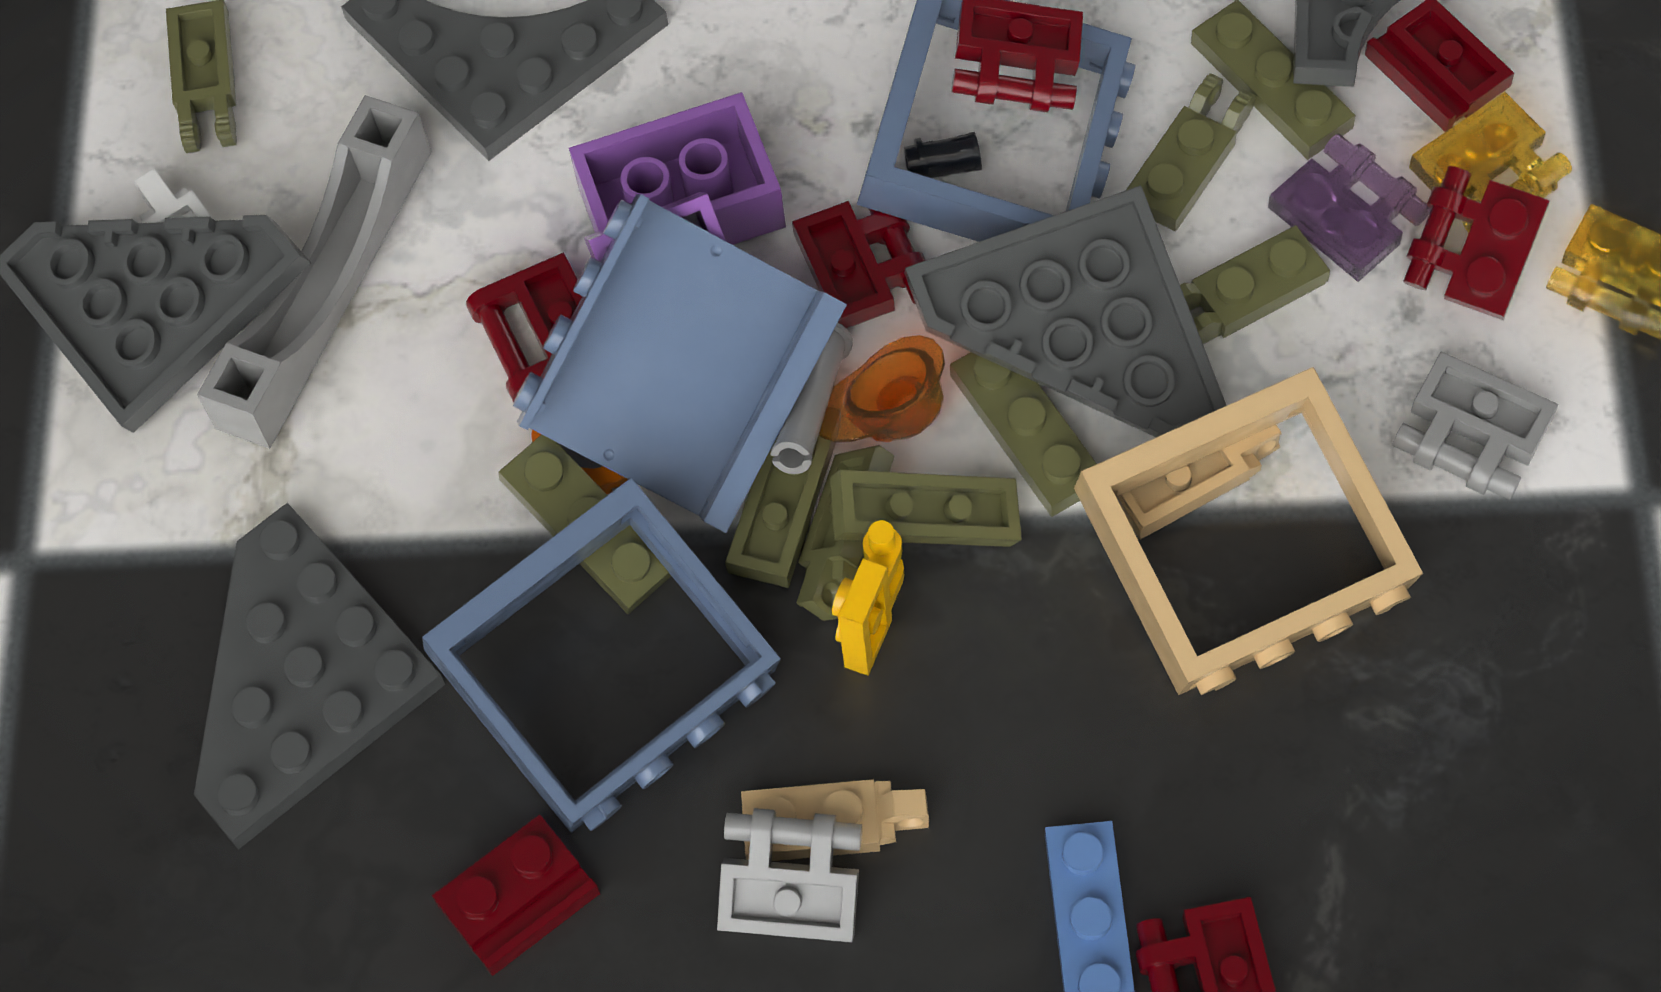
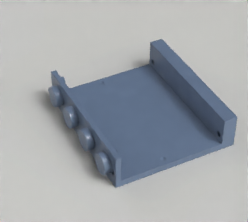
(678, 361)

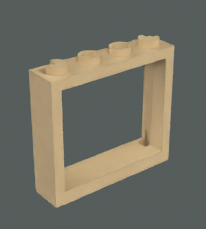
(1271, 643)

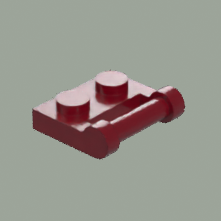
(543, 295)

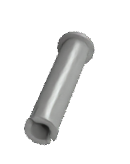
(801, 429)

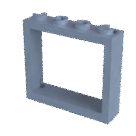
(961, 209)
(539, 571)

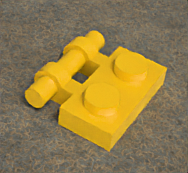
(867, 600)

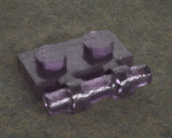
(1340, 220)

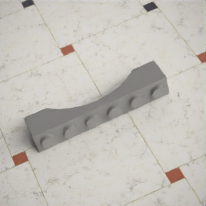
(272, 359)

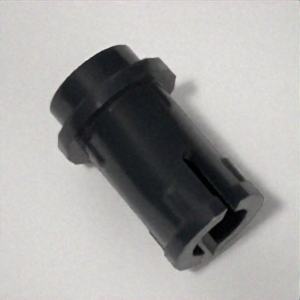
(944, 156)

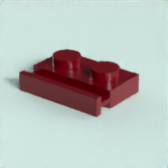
(1439, 64)
(516, 894)

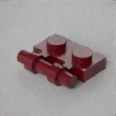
(1021, 38)
(1494, 249)
(844, 264)
(1220, 943)

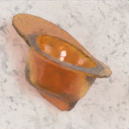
(889, 395)

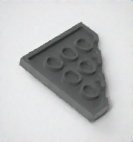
(147, 300)
(1079, 309)
(299, 677)

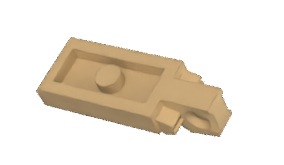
(1197, 483)
(852, 802)

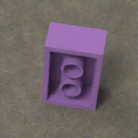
(686, 153)

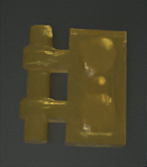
(1489, 144)
(1620, 255)

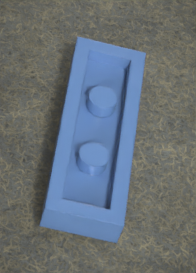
(1088, 908)

